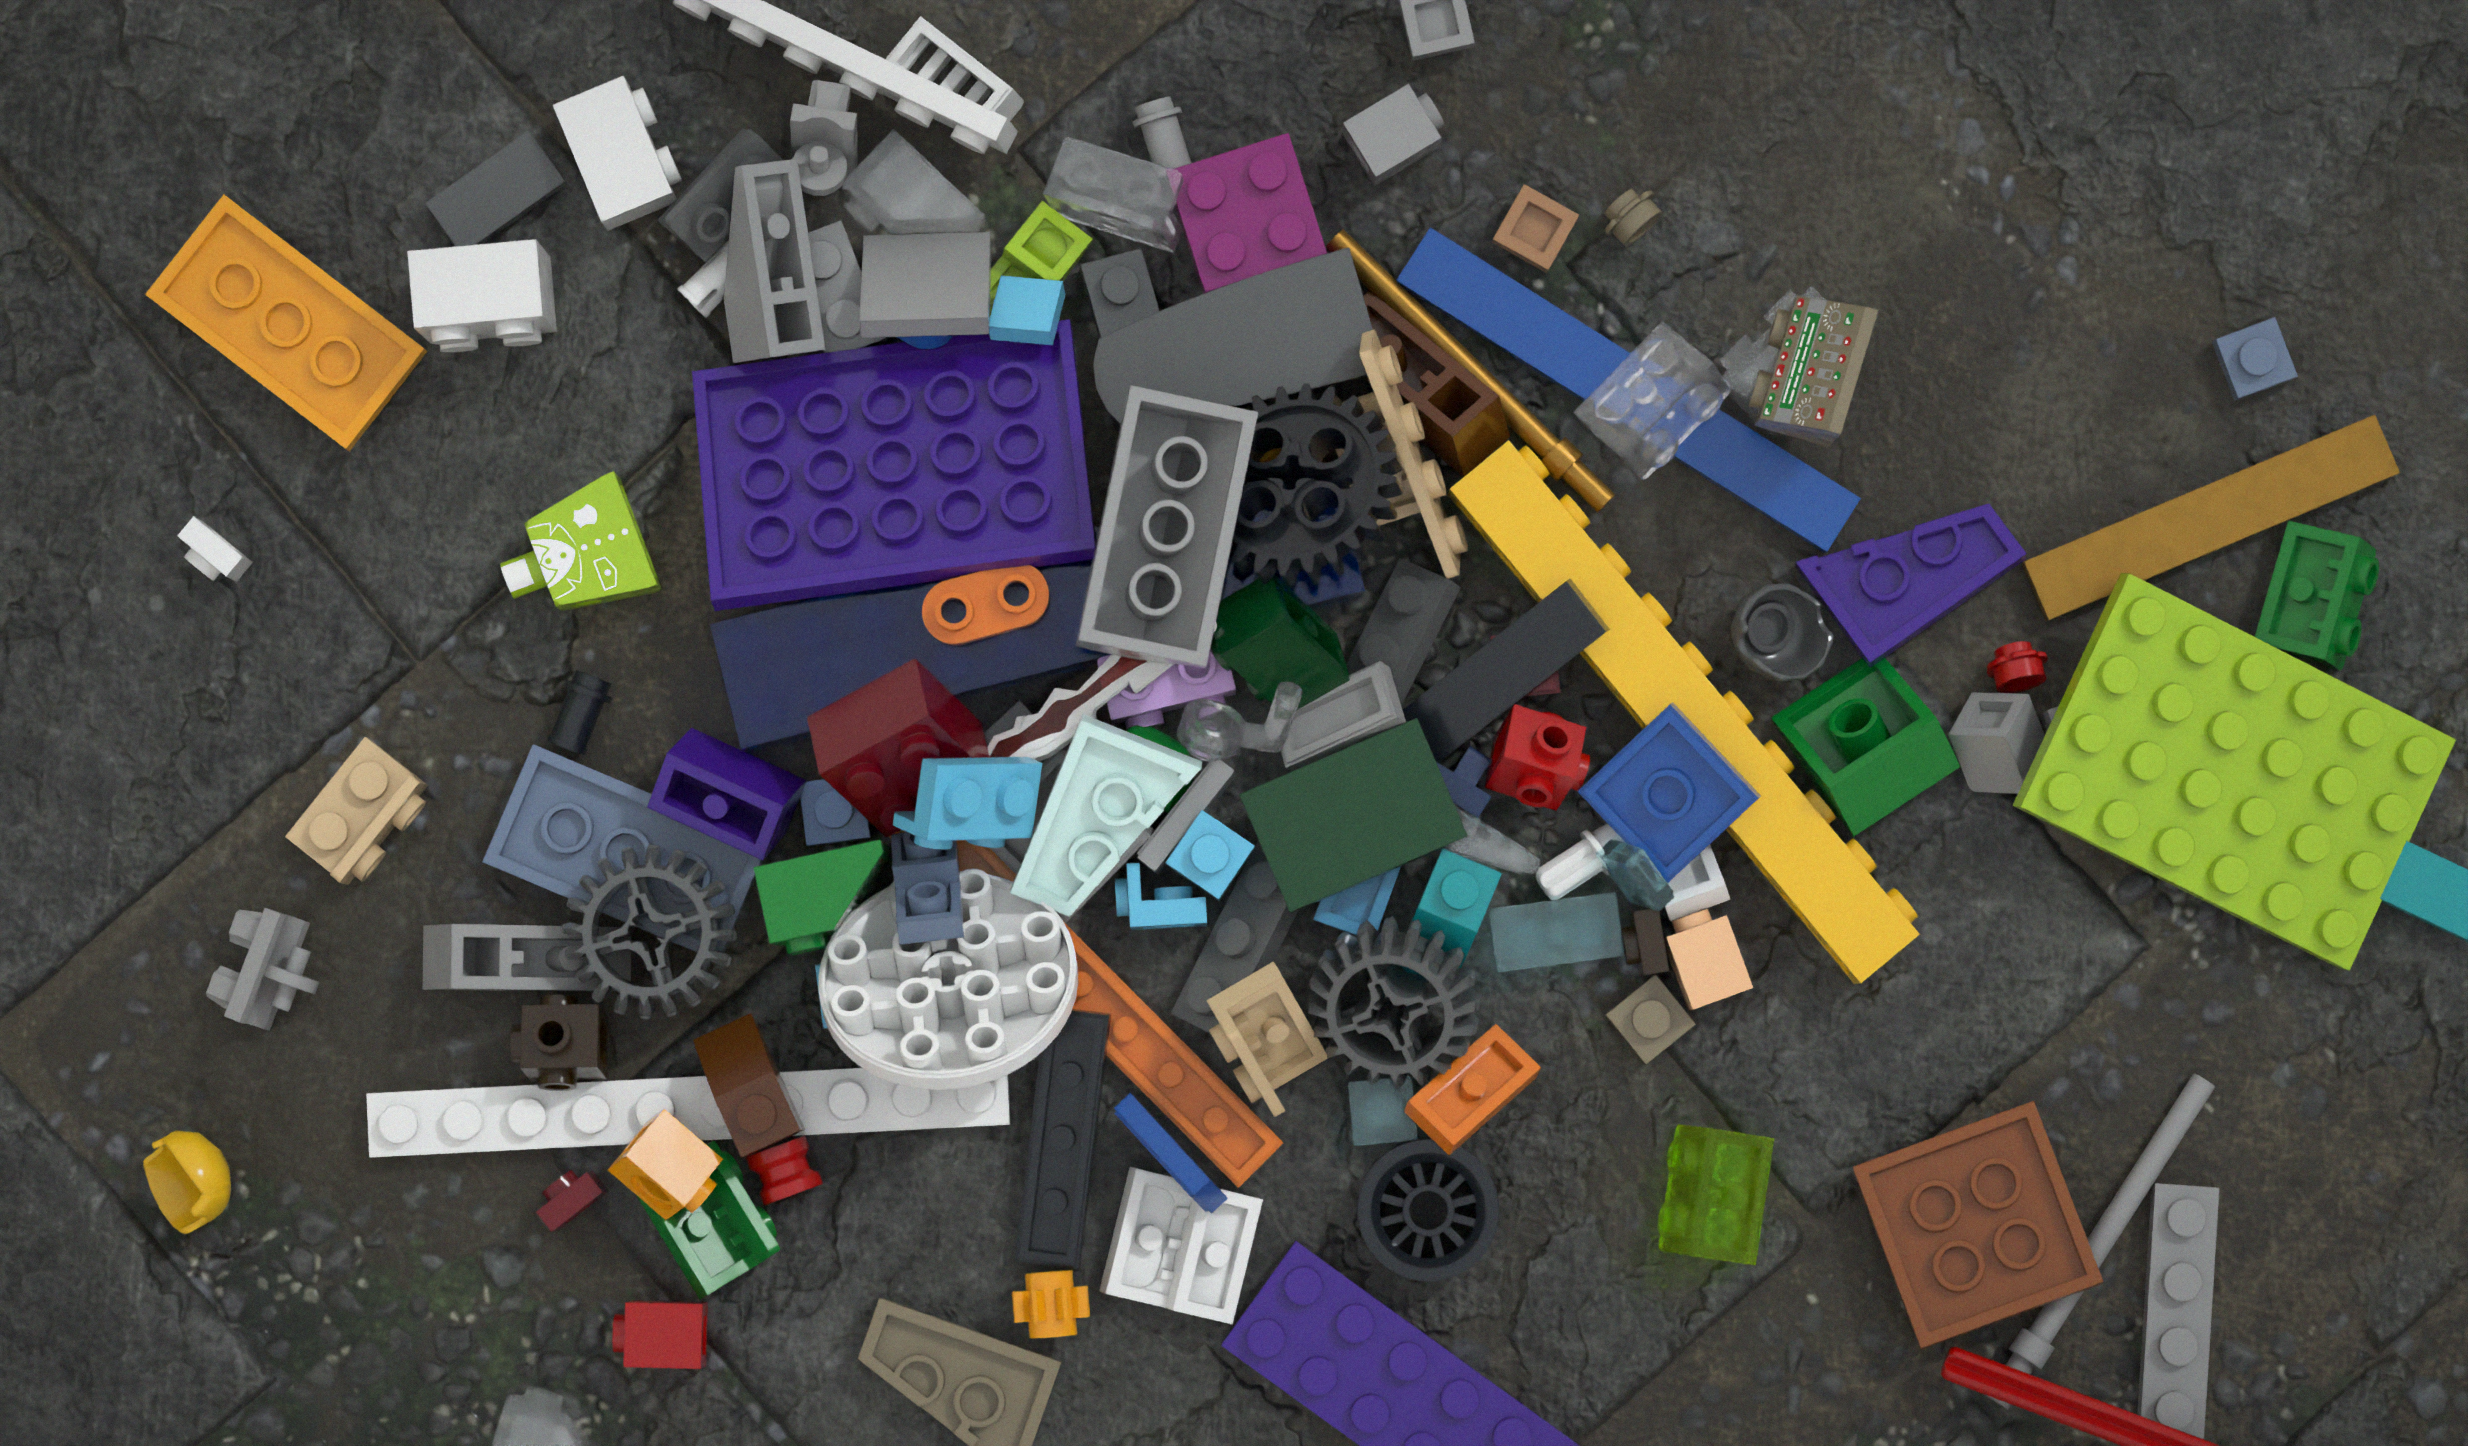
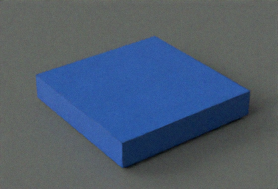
(1669, 792)

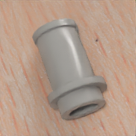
(1162, 132)

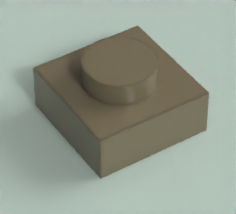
(1650, 1019)

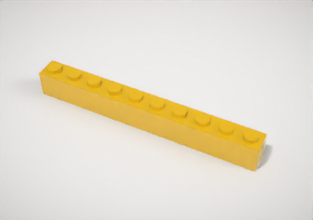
(1648, 670)

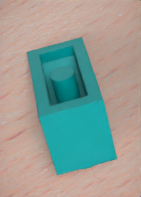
(1455, 901)

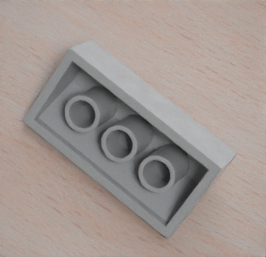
(1166, 528)

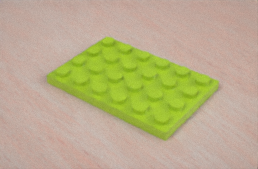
(2234, 771)

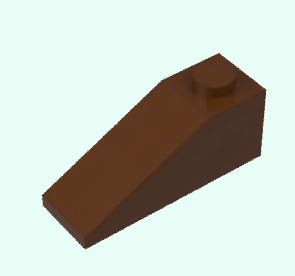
(1457, 410)

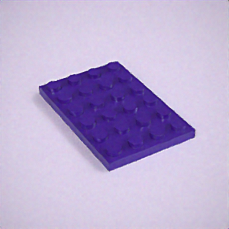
(891, 467)

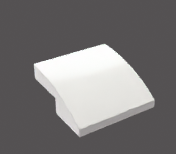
(1177, 1253)

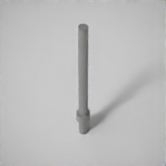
(2032, 1346)

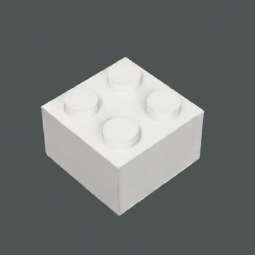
(482, 294)

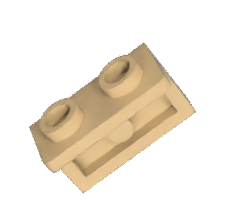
(1266, 1032)

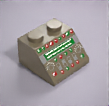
(1813, 369)

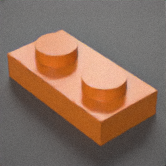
(1472, 1090)

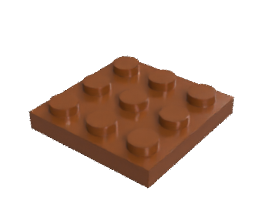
(1977, 1225)

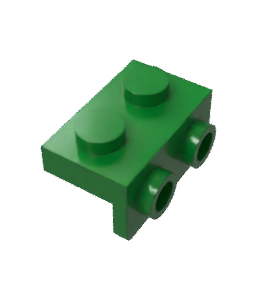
(722, 1235)

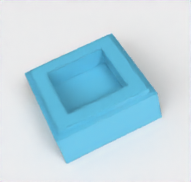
(1026, 310)

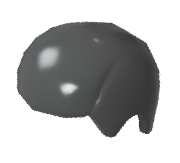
(1780, 633)

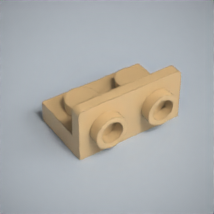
(358, 813)

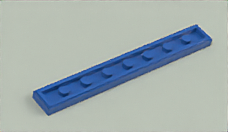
(1582, 360)

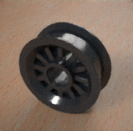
(1468, 1250)

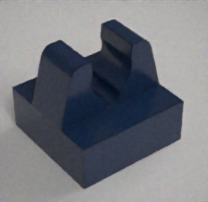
(1463, 782)

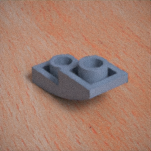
(926, 891)

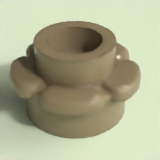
(1632, 216)

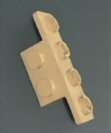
(1419, 478)

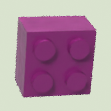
(1247, 213)

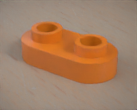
(985, 604)

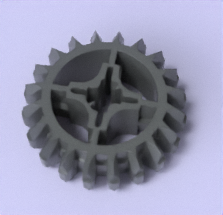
(643, 902)
(1352, 1023)

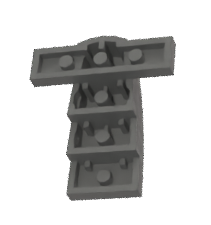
(1232, 341)

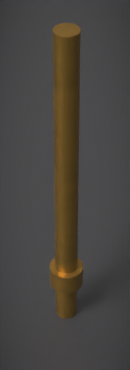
(1558, 456)

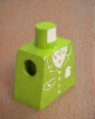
(585, 550)

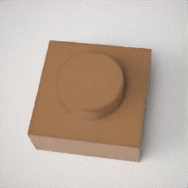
(1535, 228)

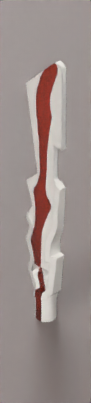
(1055, 724)

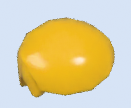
(188, 1179)

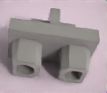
(824, 138)
(270, 970)

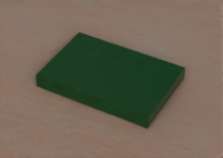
(1353, 815)

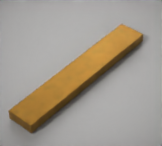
(2211, 517)

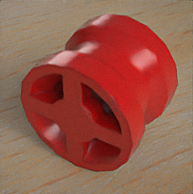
(784, 1170)

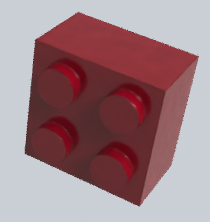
(879, 734)

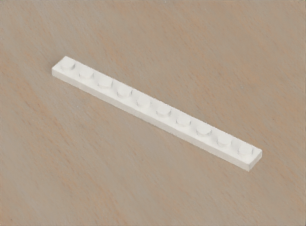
(617, 1110)

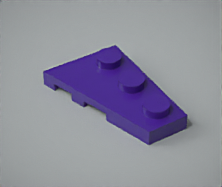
(1908, 581)

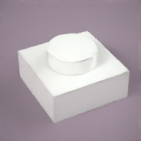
(212, 552)
(1697, 886)

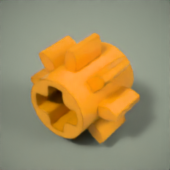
(1050, 1304)

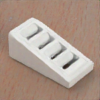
(1002, 101)

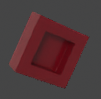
(569, 1198)

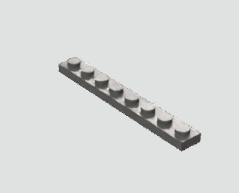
(1256, 912)

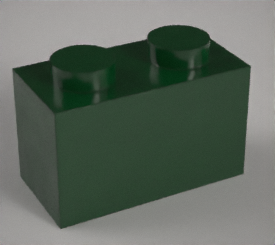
(1277, 639)

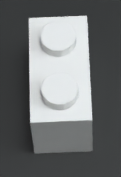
(617, 153)

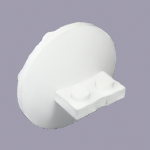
(949, 1006)

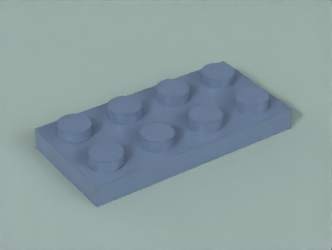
(573, 816)

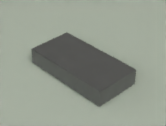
(496, 192)

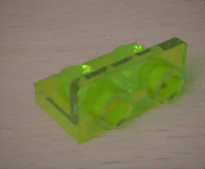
(1715, 1194)

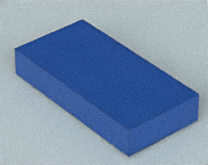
(1169, 1154)

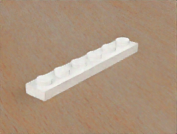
(861, 70)

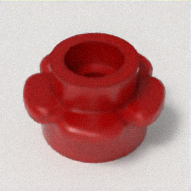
(2017, 667)

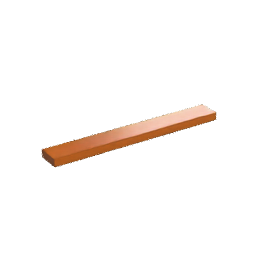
(1158, 1058)

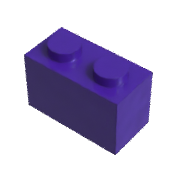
(726, 793)

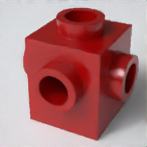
(1537, 758)

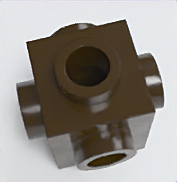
(582, 1045)

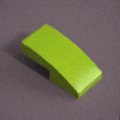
(1041, 249)

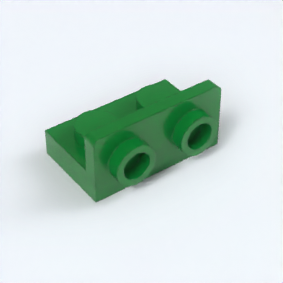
(2318, 594)

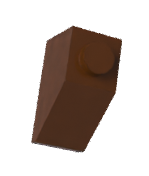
(747, 1086)

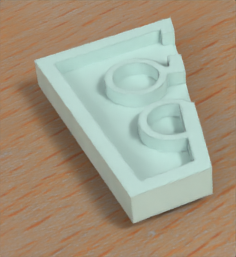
(1098, 806)

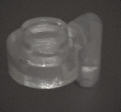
(1217, 730)

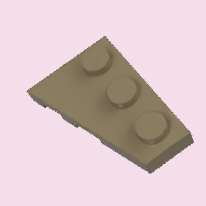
(961, 1377)

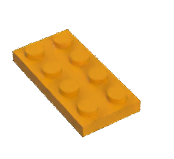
(286, 322)

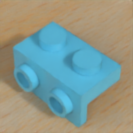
(973, 801)

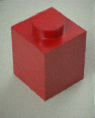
(662, 1334)

